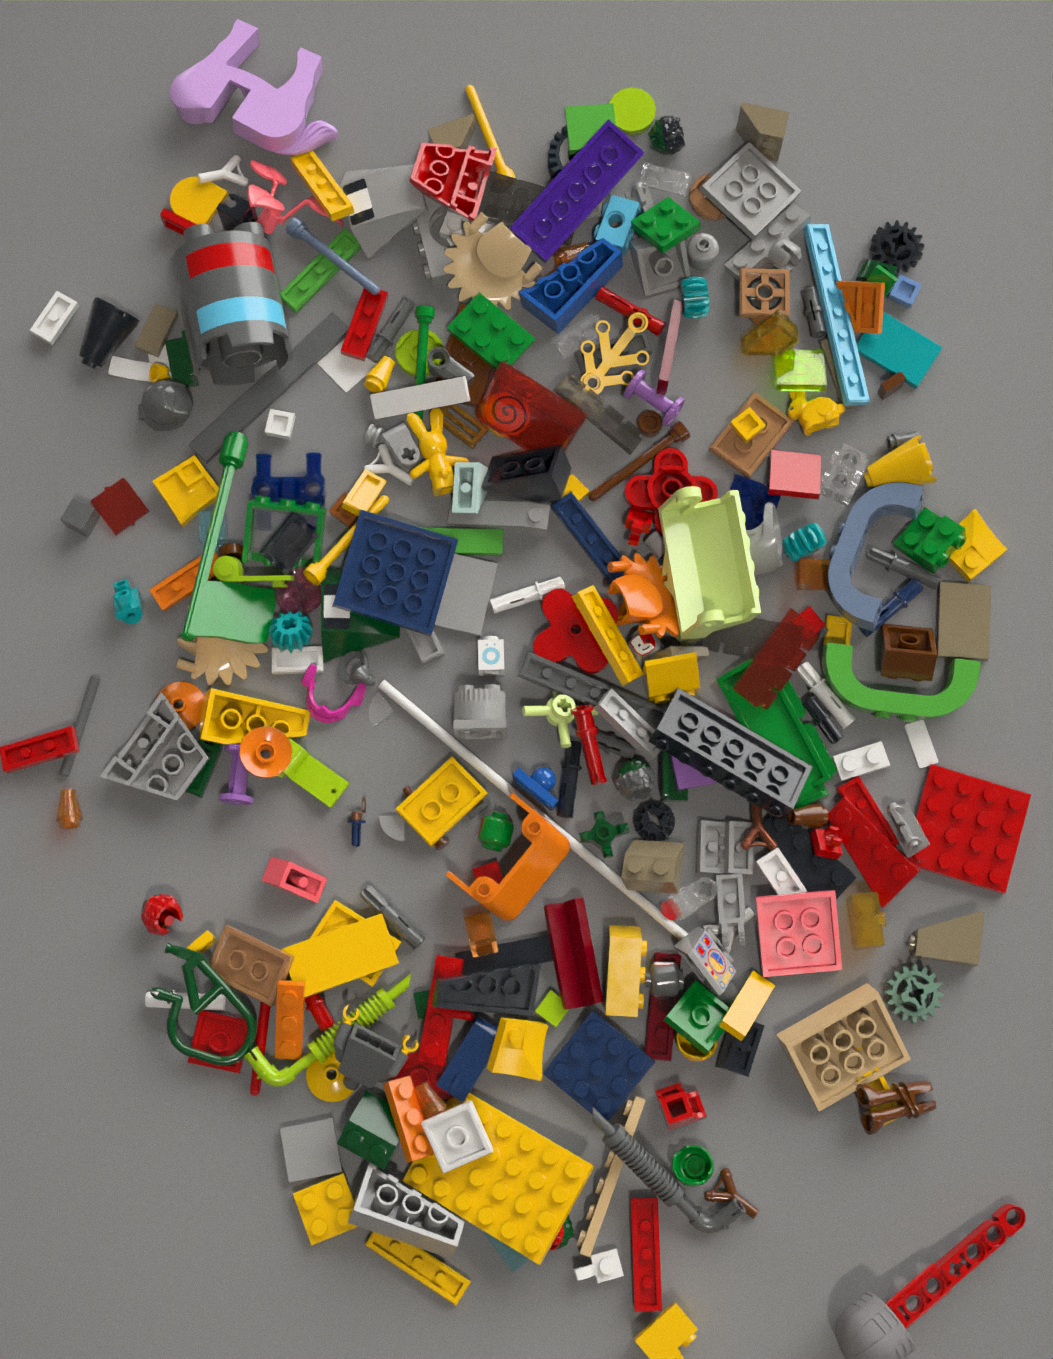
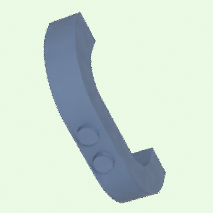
(884, 500)

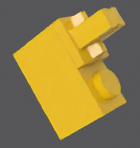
(666, 1333)

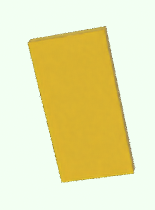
(342, 955)

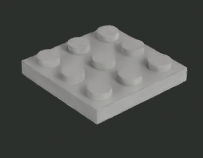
(750, 190)

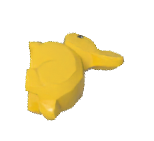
(815, 414)

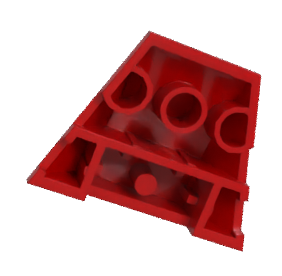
(453, 176)

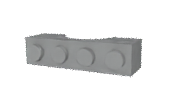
(429, 247)

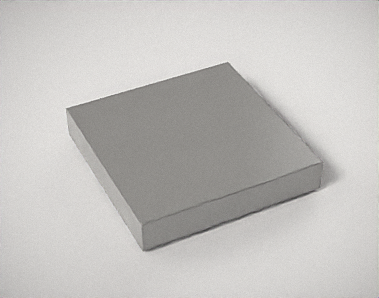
(311, 1150)

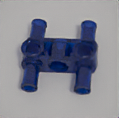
(290, 487)

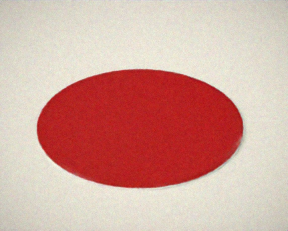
(667, 911)

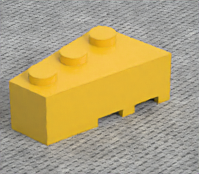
(625, 971)

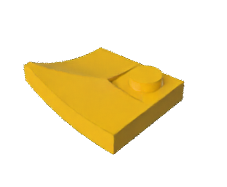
(187, 490)
(979, 550)
(518, 1048)

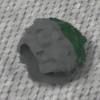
(634, 780)

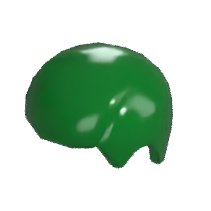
(692, 1165)

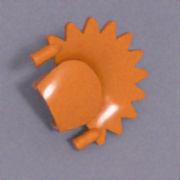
(644, 596)

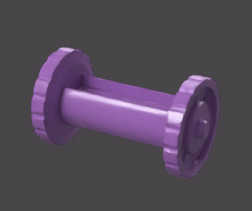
(648, 394)
(237, 781)

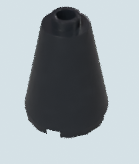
(105, 332)

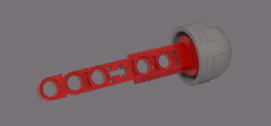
(879, 1329)

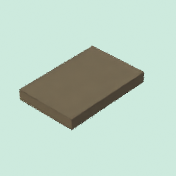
(963, 621)

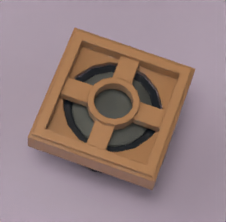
(763, 293)

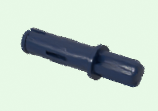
(897, 602)

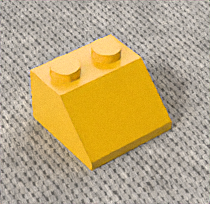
(668, 674)

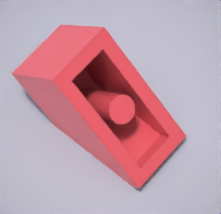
(294, 879)

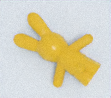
(433, 448)

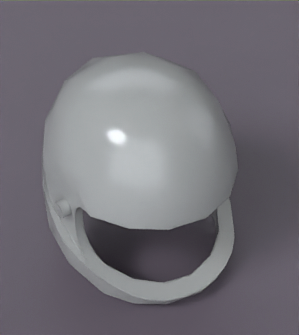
(766, 543)

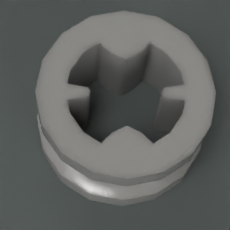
(373, 436)

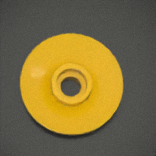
(321, 1086)

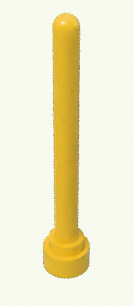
(486, 131)
(316, 572)

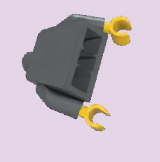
(366, 1055)

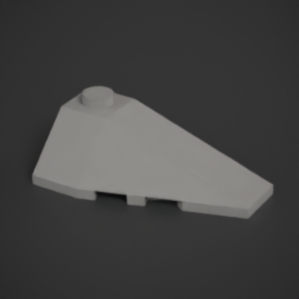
(506, 513)

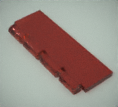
(777, 653)

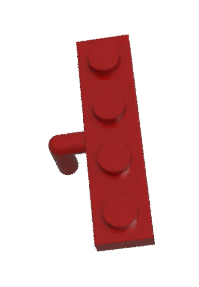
(439, 1021)

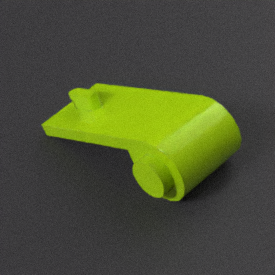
(231, 570)
(314, 776)

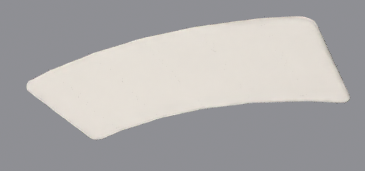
(129, 369)

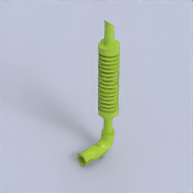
(324, 1046)

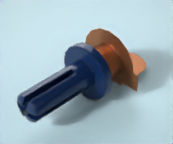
(356, 821)

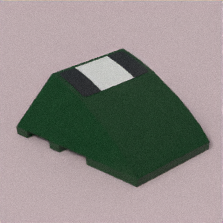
(345, 630)

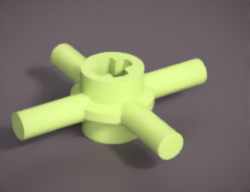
(557, 713)

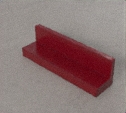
(573, 954)

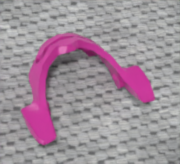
(322, 713)

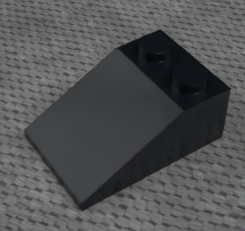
(529, 474)

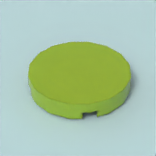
(633, 110)
(407, 351)

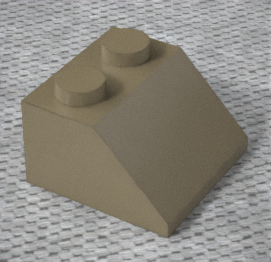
(763, 128)
(653, 866)

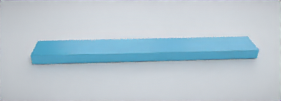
(836, 318)

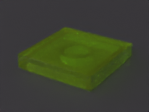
(800, 371)

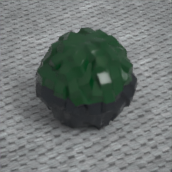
(667, 135)

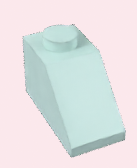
(467, 487)

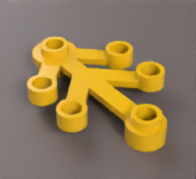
(610, 356)

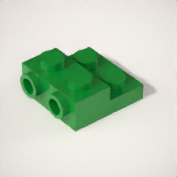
(931, 540)

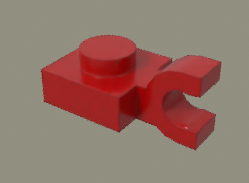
(638, 522)

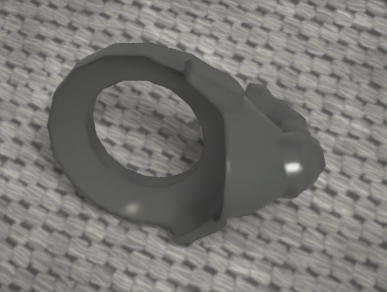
(361, 674)

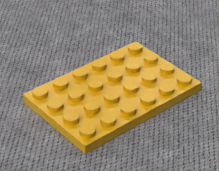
(515, 1191)

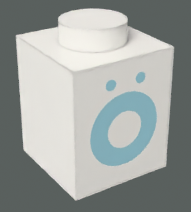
(491, 656)

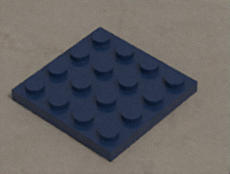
(395, 573)

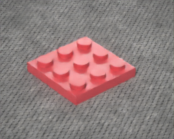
(798, 933)

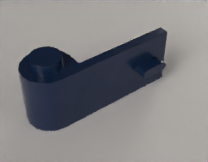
(469, 1060)

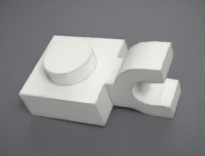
(604, 1266)

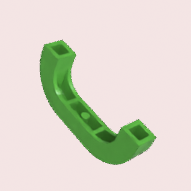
(838, 672)

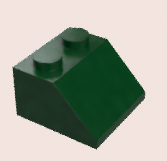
(371, 1131)

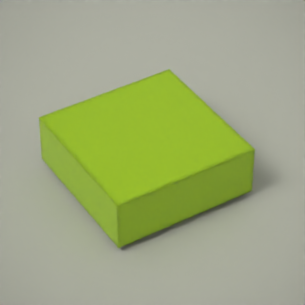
(552, 1009)

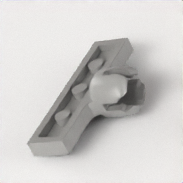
(772, 244)

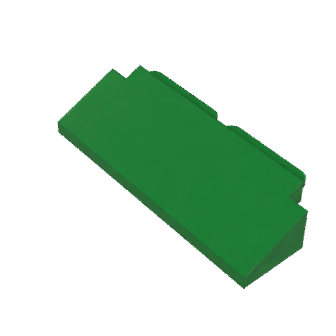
(785, 728)

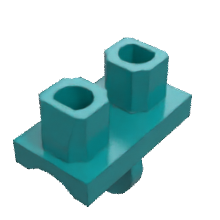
(127, 602)

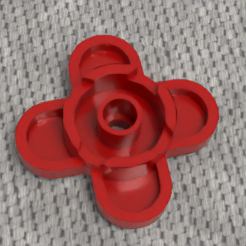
(669, 475)
(560, 643)

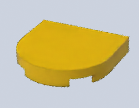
(196, 200)

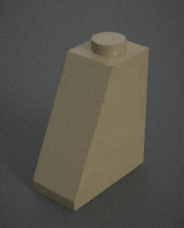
(950, 941)

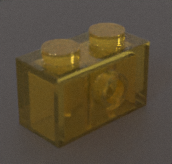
(866, 921)

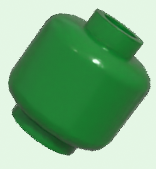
(495, 832)

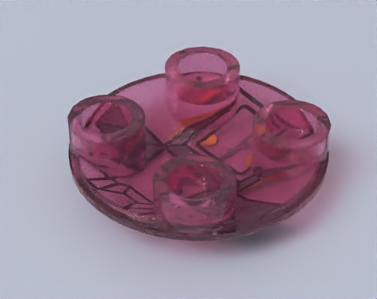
(299, 594)

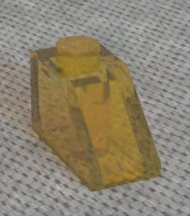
(771, 336)

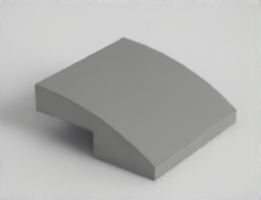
(720, 848)

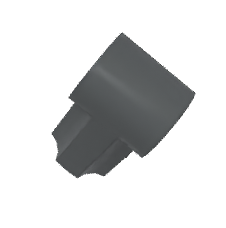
(450, 369)

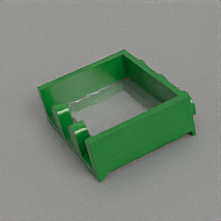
(266, 517)

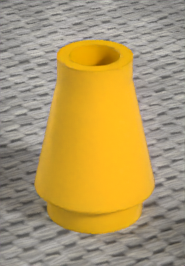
(379, 375)

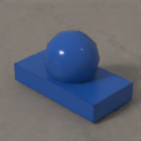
(538, 785)

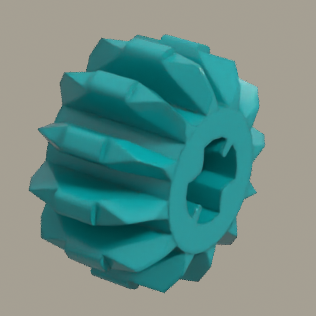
(695, 297)
(804, 542)
(290, 631)

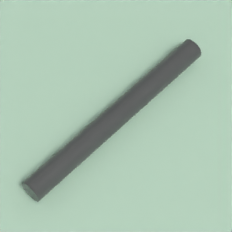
(81, 722)

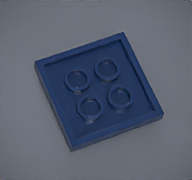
(599, 1066)

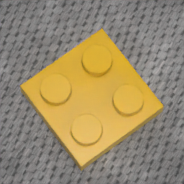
(326, 1208)

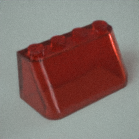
(527, 411)

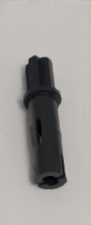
(569, 780)

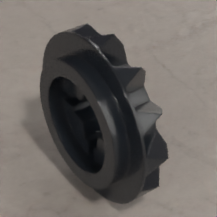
(642, 819)

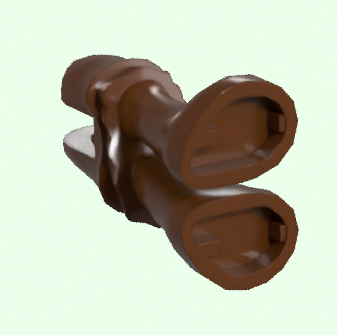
(903, 1093)

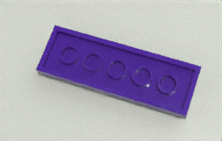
(576, 191)

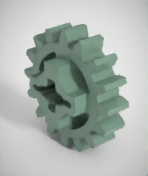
(909, 983)

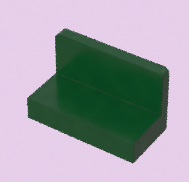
(180, 362)
(668, 787)

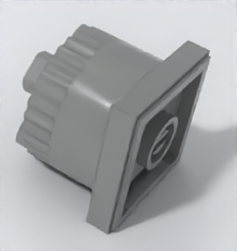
(479, 713)

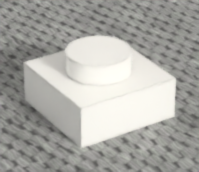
(280, 424)

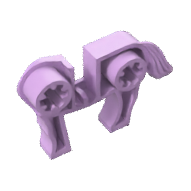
(267, 115)

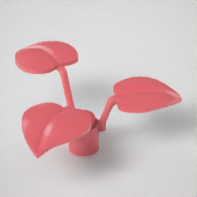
(272, 207)

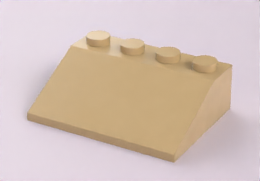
(825, 1045)

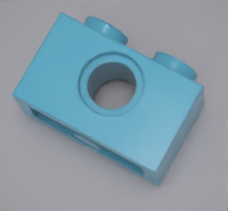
(622, 211)

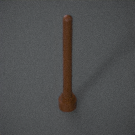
(677, 434)

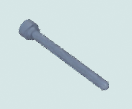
(297, 229)

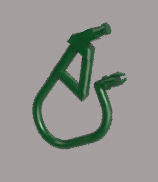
(197, 1005)

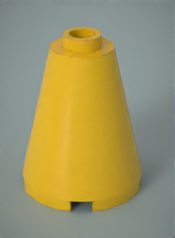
(904, 464)

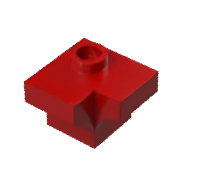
(679, 1107)

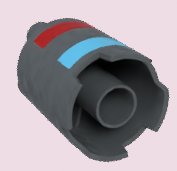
(230, 302)

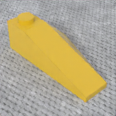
(231, 716)

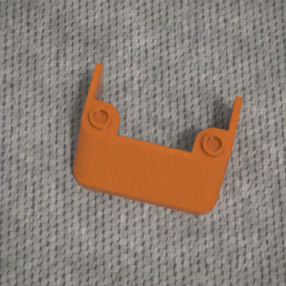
(529, 873)

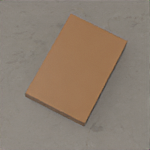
(750, 455)
(250, 964)

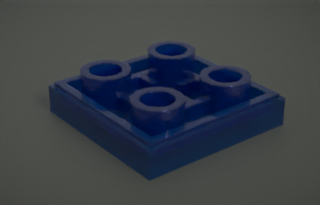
(753, 499)

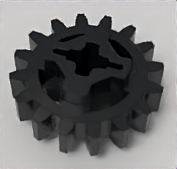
(886, 240)

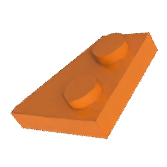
(864, 304)

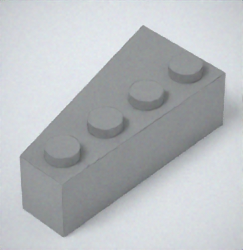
(403, 1214)

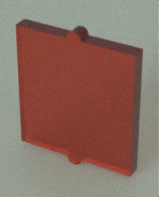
(119, 506)

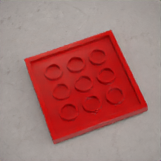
(969, 828)

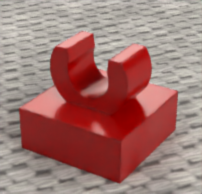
(826, 842)

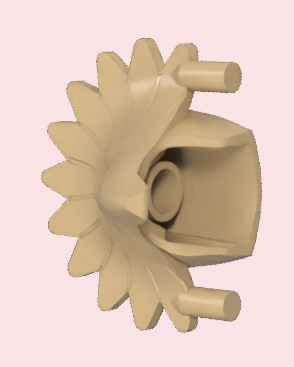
(489, 263)
(220, 658)

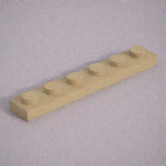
(606, 1186)

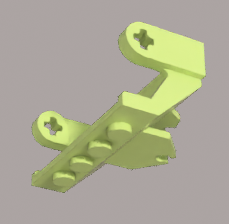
(708, 562)

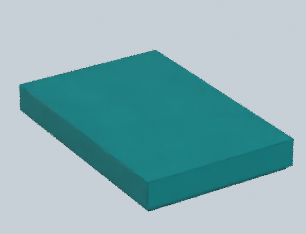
(899, 350)

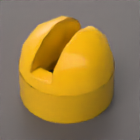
(158, 372)

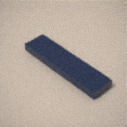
(587, 535)

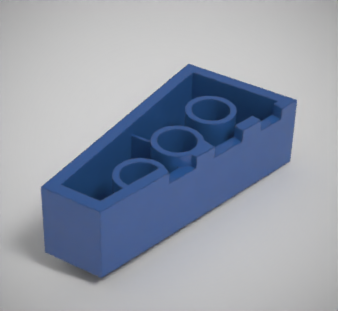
(570, 288)

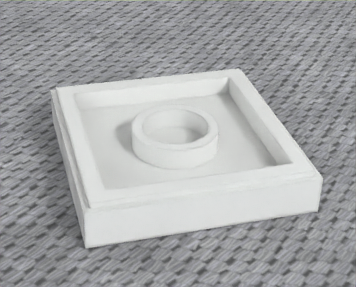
(457, 1136)

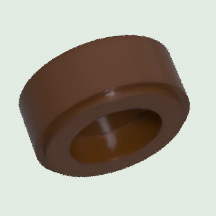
(649, 423)
(231, 550)

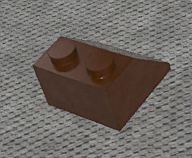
(907, 652)

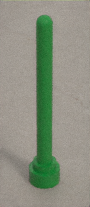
(424, 317)

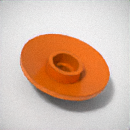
(191, 698)
(265, 739)

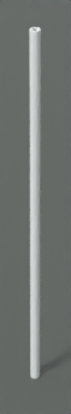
(506, 788)

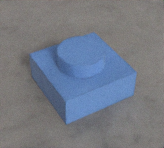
(905, 291)

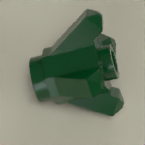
(603, 834)

